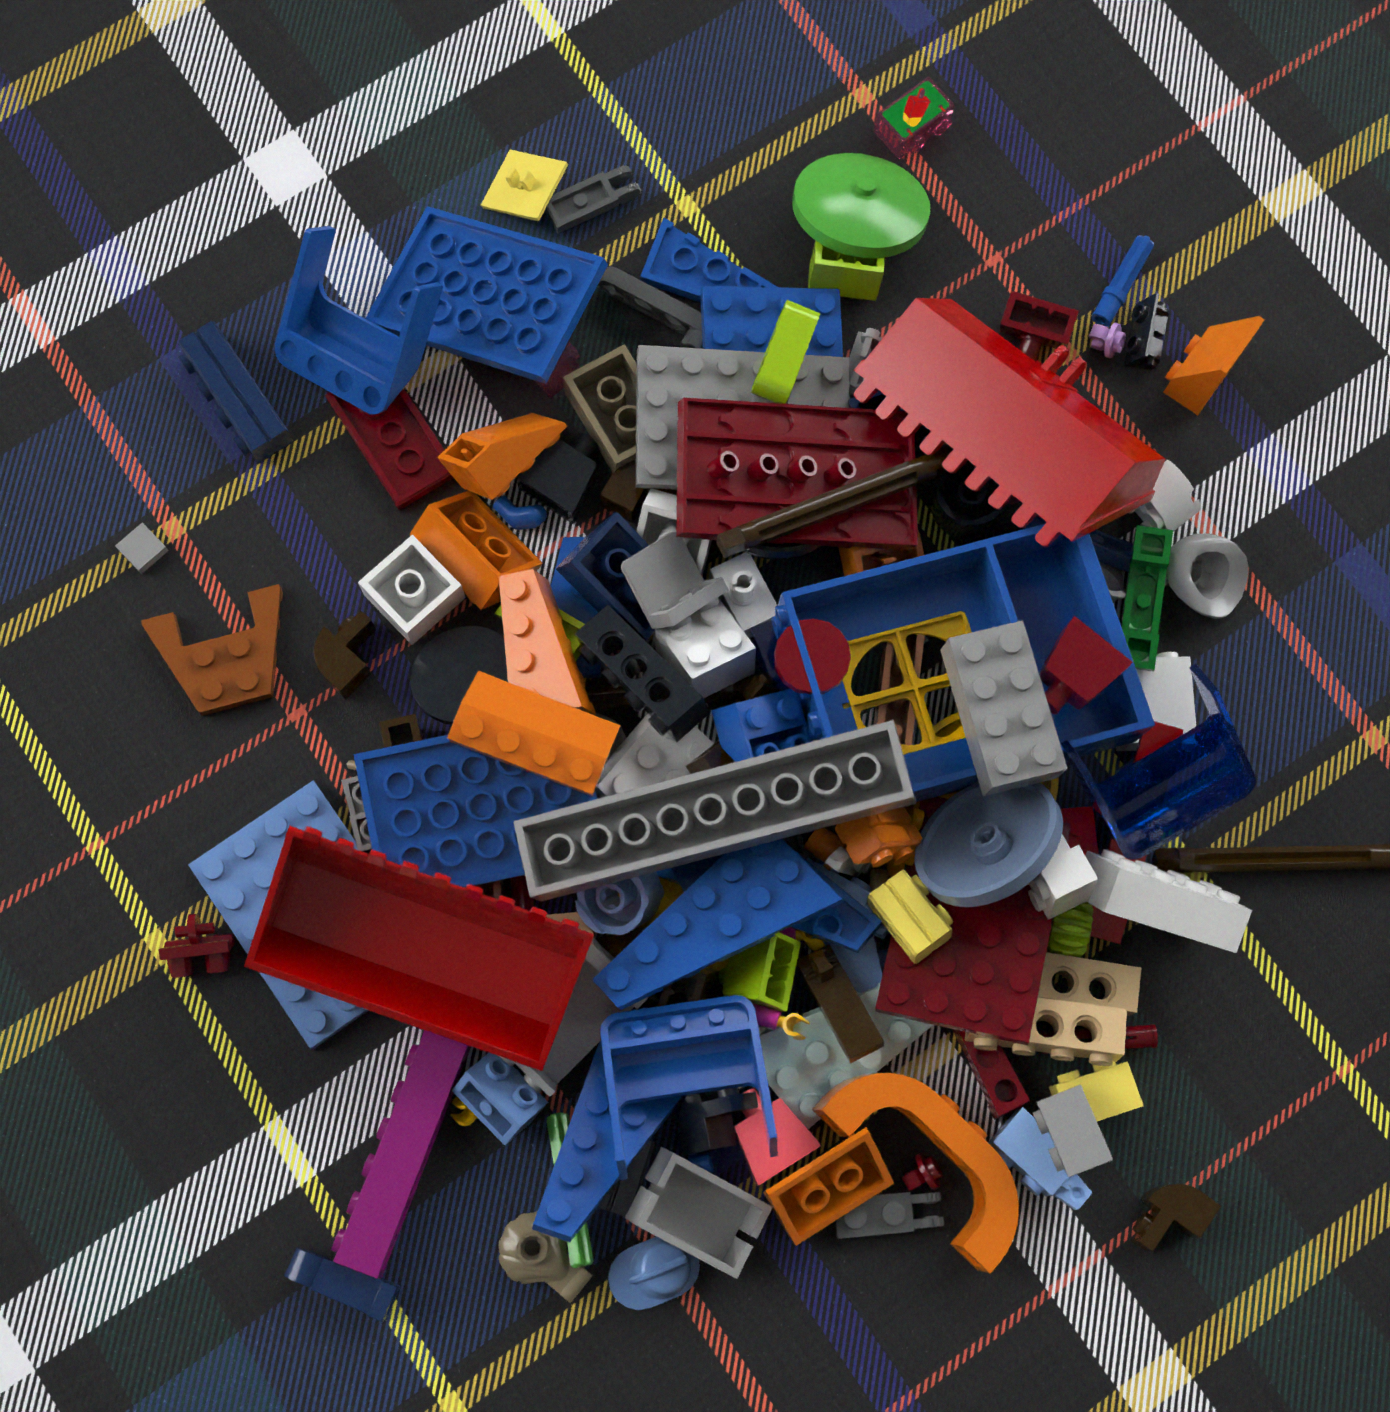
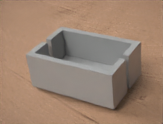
(698, 1212)

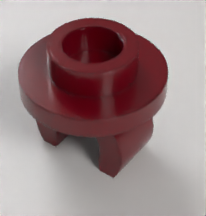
(927, 1171)

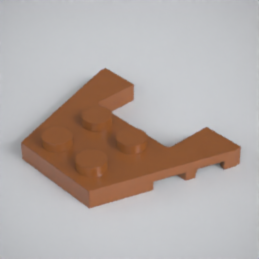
(226, 668)

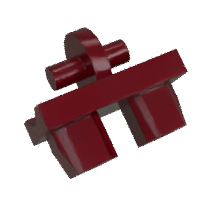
(181, 952)

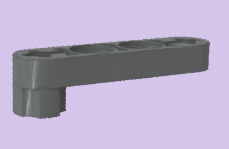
(654, 304)

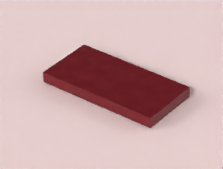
(396, 447)

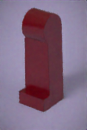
(995, 1077)

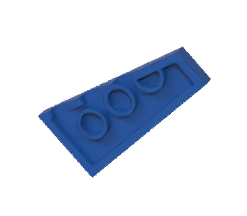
(684, 265)

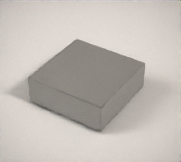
(141, 548)

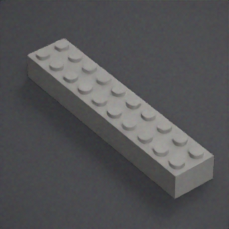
(714, 812)

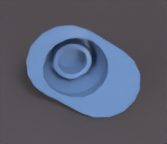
(652, 1274)

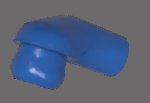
(520, 517)

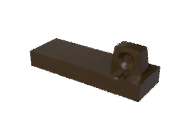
(840, 1004)

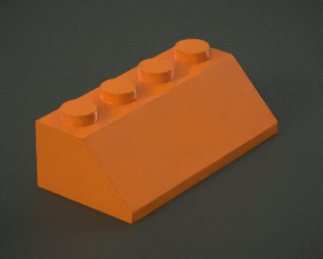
(533, 733)

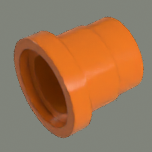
(823, 844)

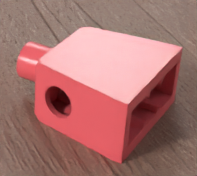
(792, 1139)

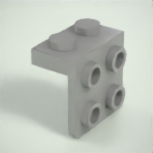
(670, 583)

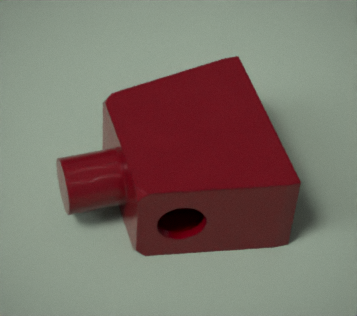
(1080, 667)

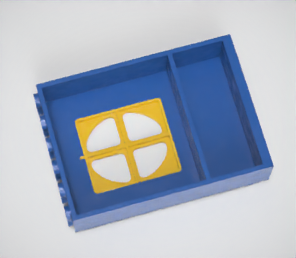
(956, 595)

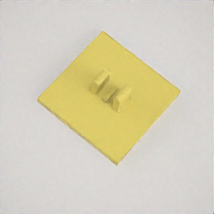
(524, 185)

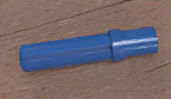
(1116, 293)

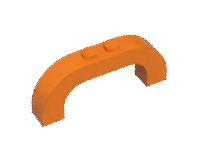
(996, 1203)

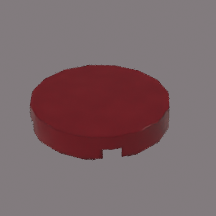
(827, 652)

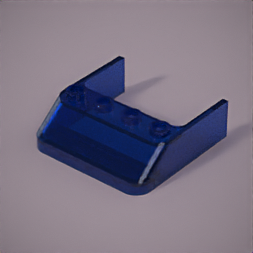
(1174, 784)

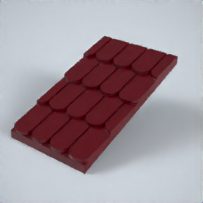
(767, 456)

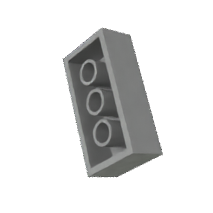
(1003, 708)

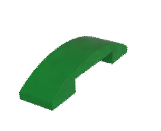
(1145, 594)

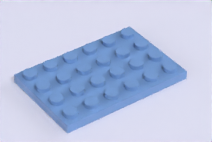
(238, 880)

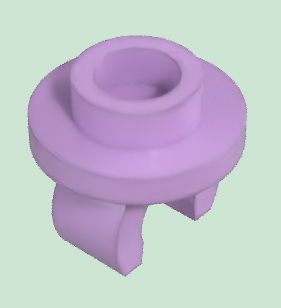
(1107, 339)

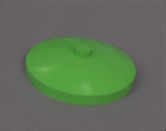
(861, 205)

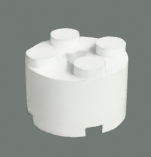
(1171, 501)

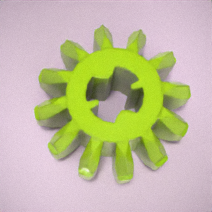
(1071, 931)

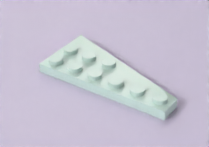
(811, 1067)

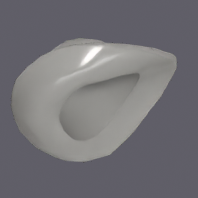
(1208, 574)

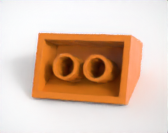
(473, 545)
(829, 1187)

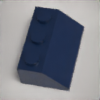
(597, 573)

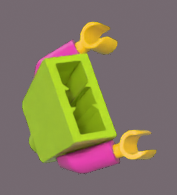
(766, 977)

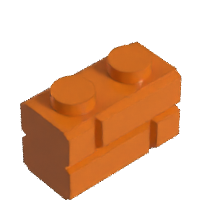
(880, 838)

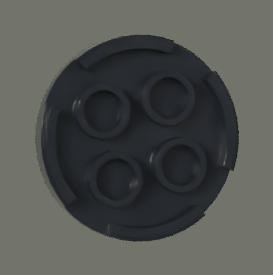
(449, 666)

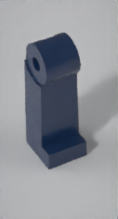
(343, 1283)

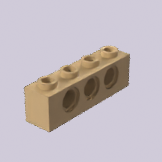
(1119, 981)
(1104, 1023)

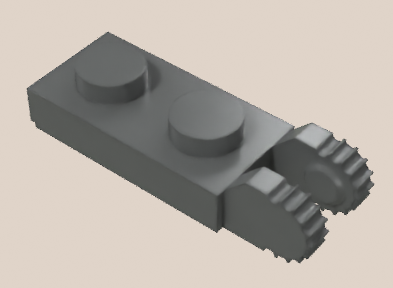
(590, 198)
(887, 1215)

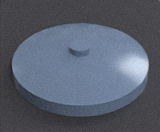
(989, 844)

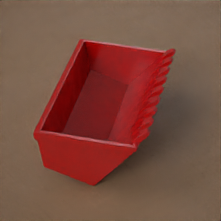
(1008, 420)
(417, 947)

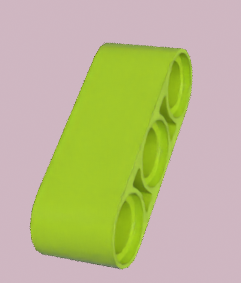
(785, 352)

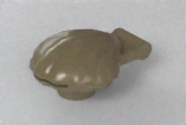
(552, 1264)

